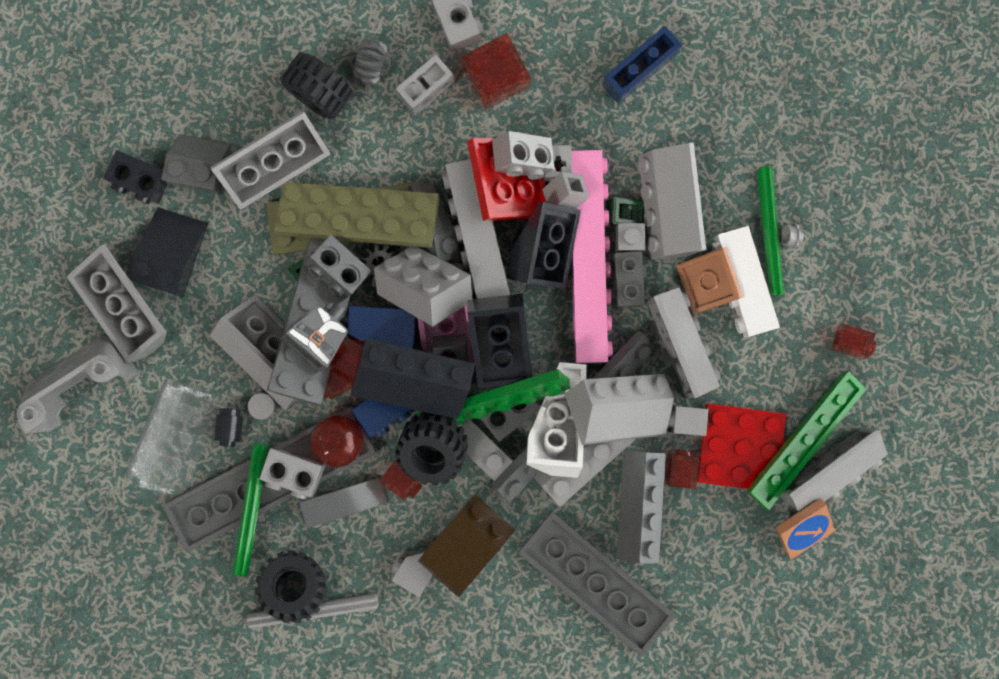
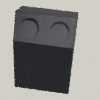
(545, 247)
(167, 252)
(499, 340)

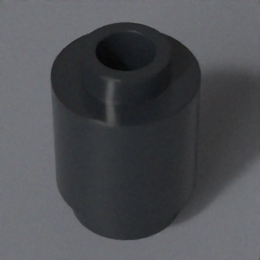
(228, 427)

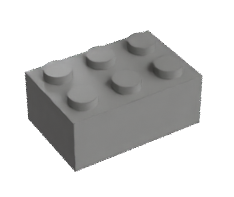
(423, 285)

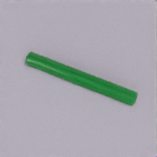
(770, 231)
(250, 510)

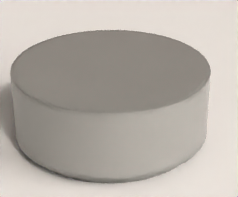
(261, 406)

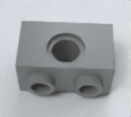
(457, 34)

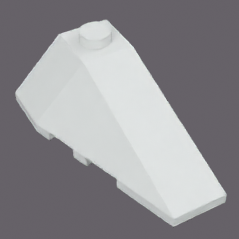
(554, 440)

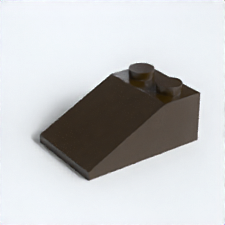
(466, 545)

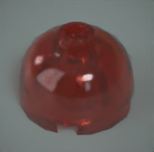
(336, 441)

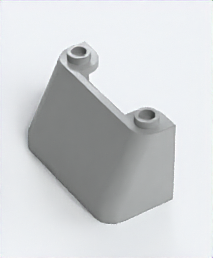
(41, 399)

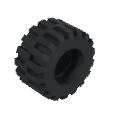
(316, 85)
(428, 464)
(276, 571)

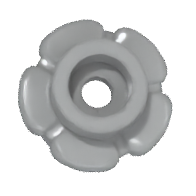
(795, 235)

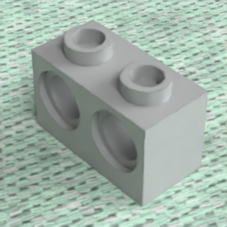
(425, 85)
(523, 155)
(294, 465)

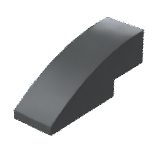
(343, 502)

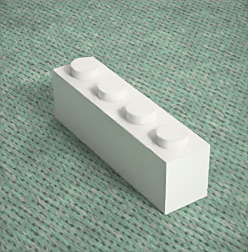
(755, 309)

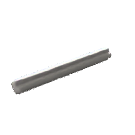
(329, 608)

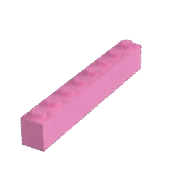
(589, 264)

